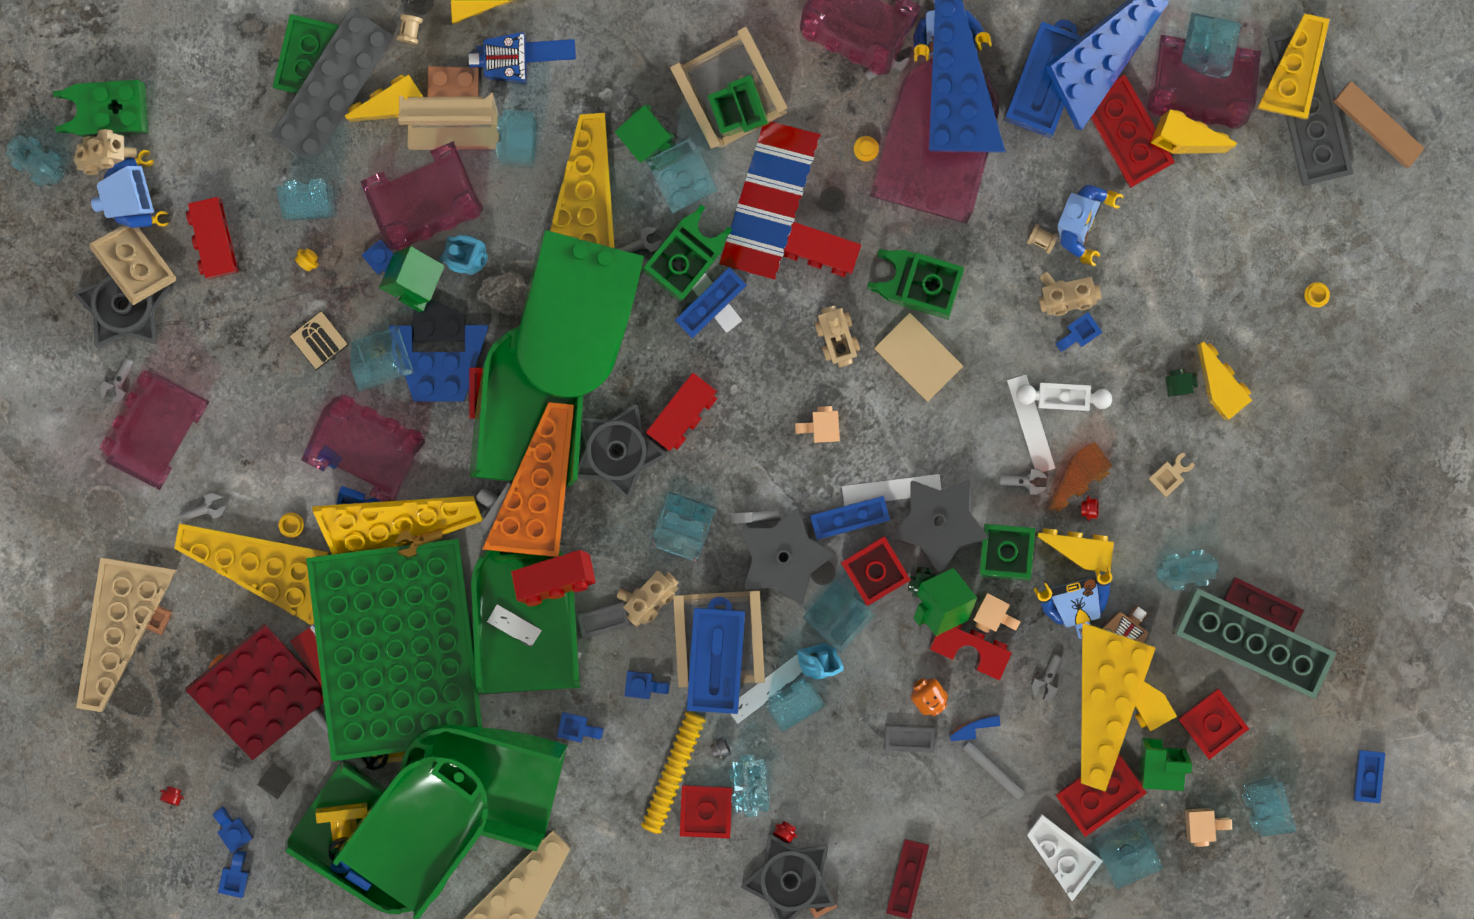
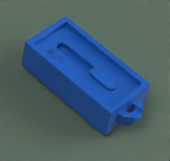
(1035, 98)
(716, 658)

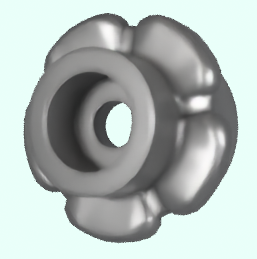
(720, 748)

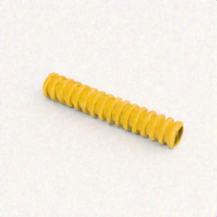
(673, 772)

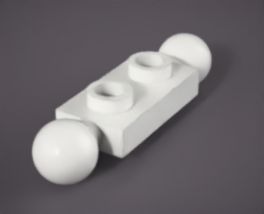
(1064, 396)

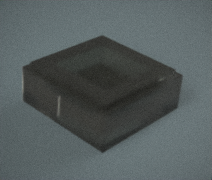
(275, 781)

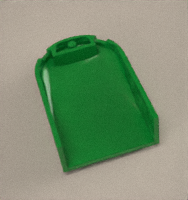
(575, 314)
(509, 415)
(502, 660)
(516, 772)
(418, 830)
(311, 839)

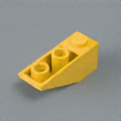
(384, 103)
(1185, 136)
(1222, 389)
(1082, 551)
(1153, 708)

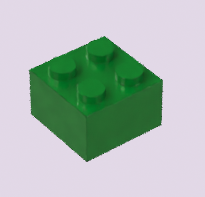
(1008, 552)

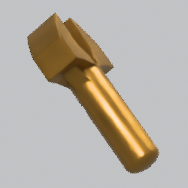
(417, 541)

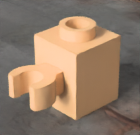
(824, 425)
(991, 613)
(1202, 826)

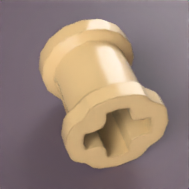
(409, 29)
(1042, 238)

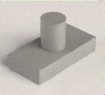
(492, 502)

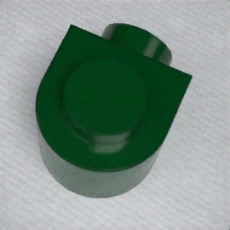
(1180, 383)
(922, 574)

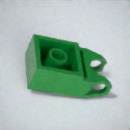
(96, 107)
(689, 247)
(911, 277)

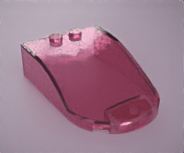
(920, 178)

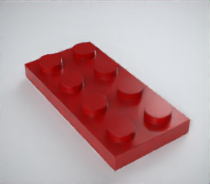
(1128, 134)

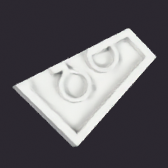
(1064, 855)

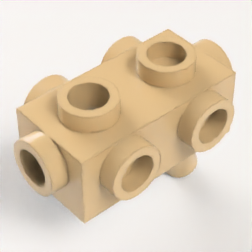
(101, 152)
(1066, 296)
(834, 327)
(648, 599)

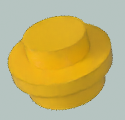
(866, 148)
(307, 259)
(1316, 294)
(291, 525)

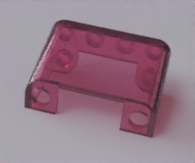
(860, 29)
(1203, 96)
(423, 200)
(152, 427)
(364, 446)

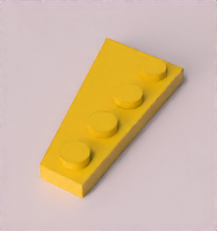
(1296, 74)

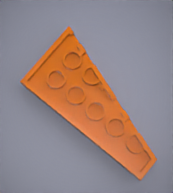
(535, 501)

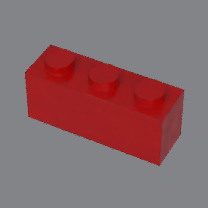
(212, 238)
(821, 249)
(682, 412)
(553, 578)

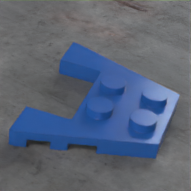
(443, 374)

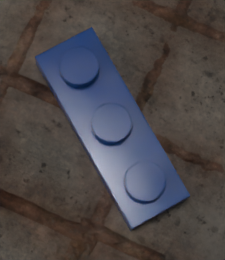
(710, 302)
(850, 517)

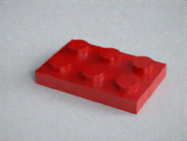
(1094, 807)

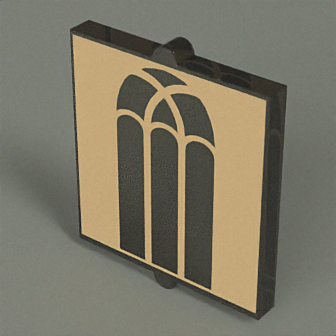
(319, 340)

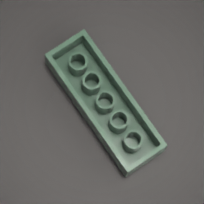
(1254, 642)

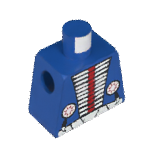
(502, 58)

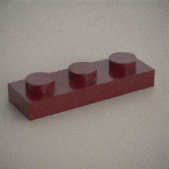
(1263, 604)
(907, 878)

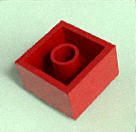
(875, 570)

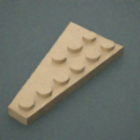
(119, 617)
(526, 885)

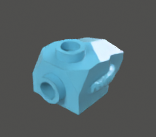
(464, 254)
(824, 662)

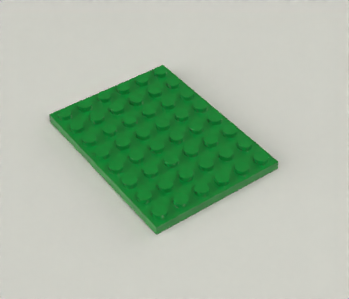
(392, 646)

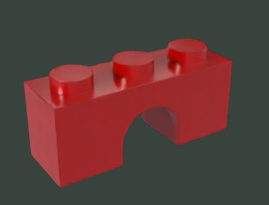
(992, 656)

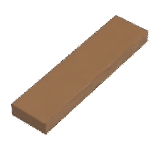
(1378, 124)

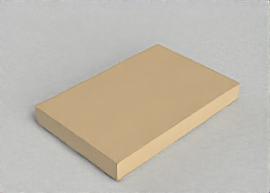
(132, 263)
(918, 357)

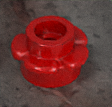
(1090, 508)
(171, 796)
(785, 832)

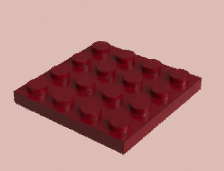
(257, 691)

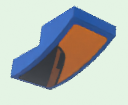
(967, 730)

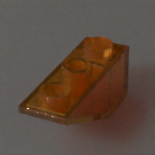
(1081, 470)

